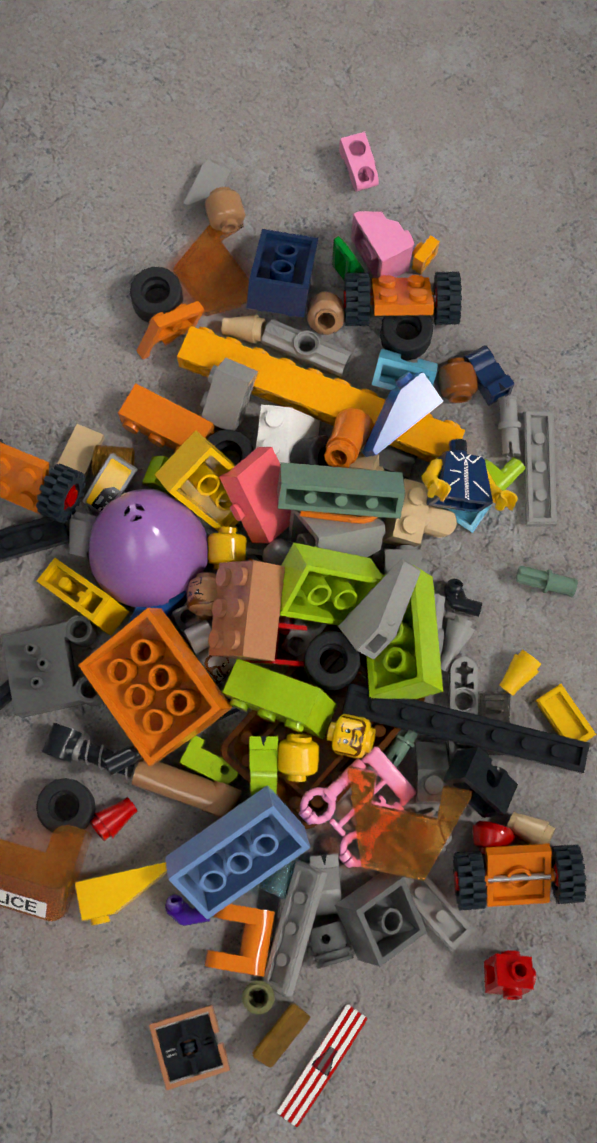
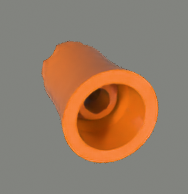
(348, 437)

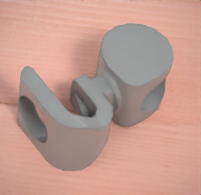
(194, 630)

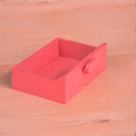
(255, 497)

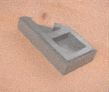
(209, 178)

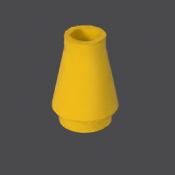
(520, 671)

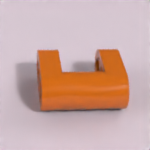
(254, 942)

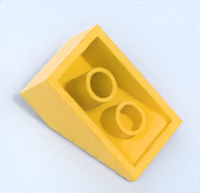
(195, 481)

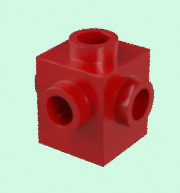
(509, 975)

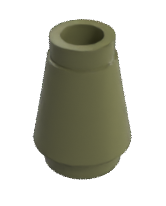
(258, 1007)

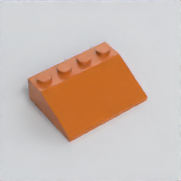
(154, 685)

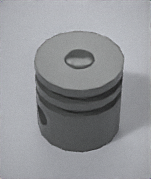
(330, 951)

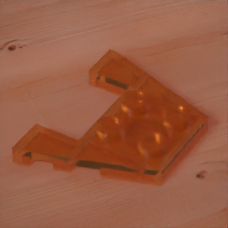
(212, 273)
(400, 839)

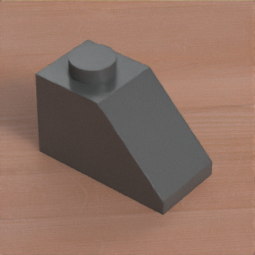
(430, 771)

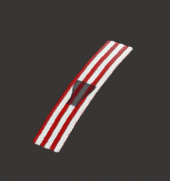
(322, 1066)

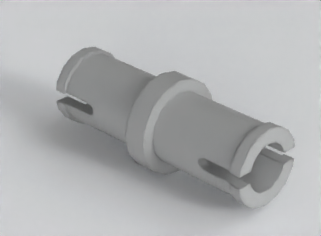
(509, 426)

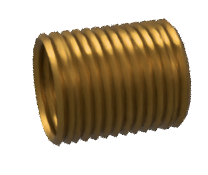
(101, 454)

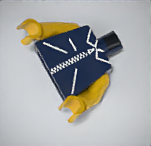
(463, 482)

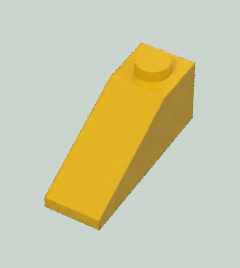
(83, 596)
(112, 893)

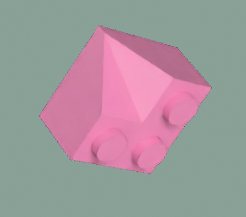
(382, 243)

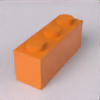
(161, 419)

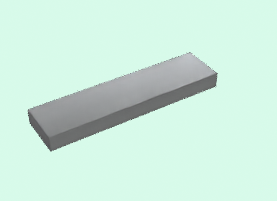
(539, 468)
(294, 928)

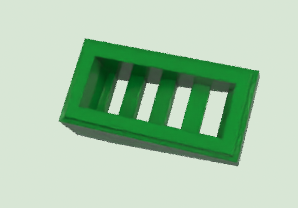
(344, 259)

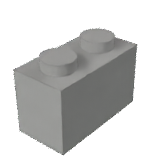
(228, 394)

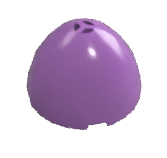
(150, 557)

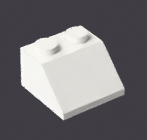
(283, 429)

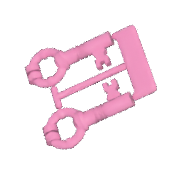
(388, 773)

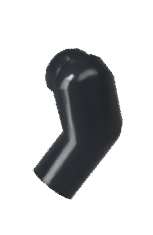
(458, 600)

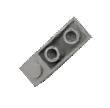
(380, 613)

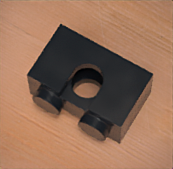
(490, 784)

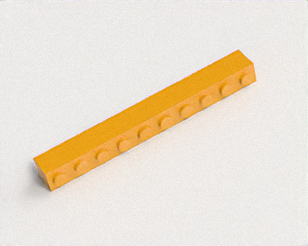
(309, 390)

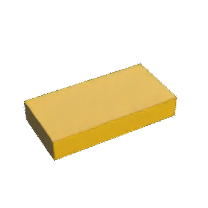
(564, 715)

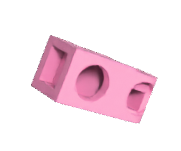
(359, 161)

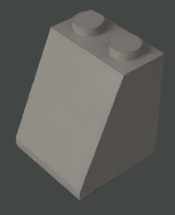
(337, 535)

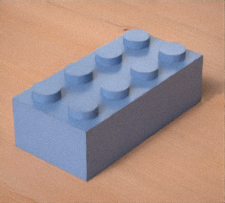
(237, 852)

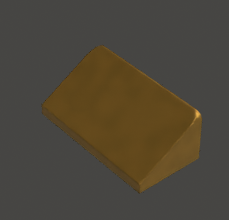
(281, 1035)

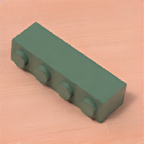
(340, 490)

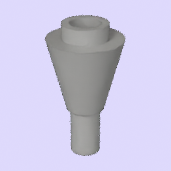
(457, 634)

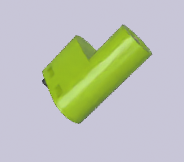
(508, 474)

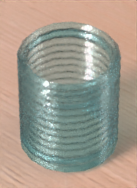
(279, 881)

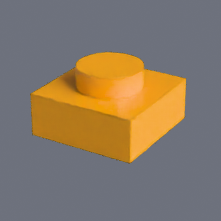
(424, 254)

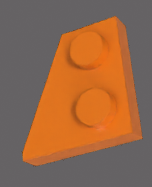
(169, 326)

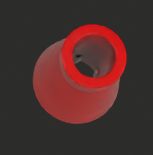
(113, 818)

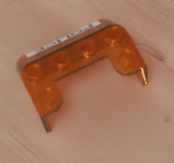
(42, 881)

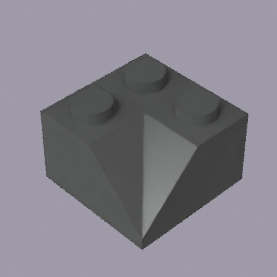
(381, 918)

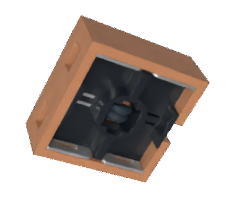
(177, 1051)

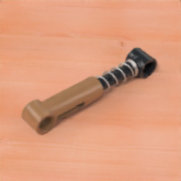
(159, 778)

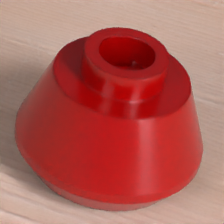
(491, 835)

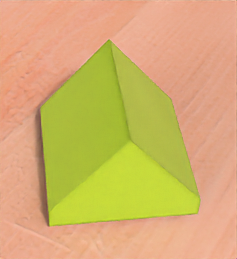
(150, 479)

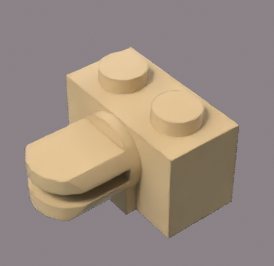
(418, 518)

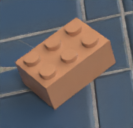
(246, 610)

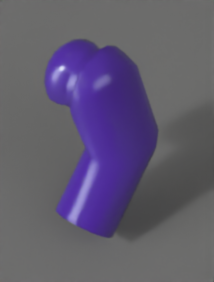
(182, 912)

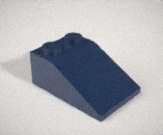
(282, 273)

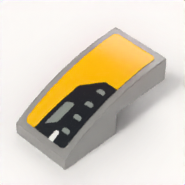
(109, 483)

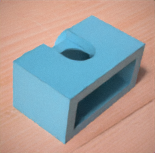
(392, 367)

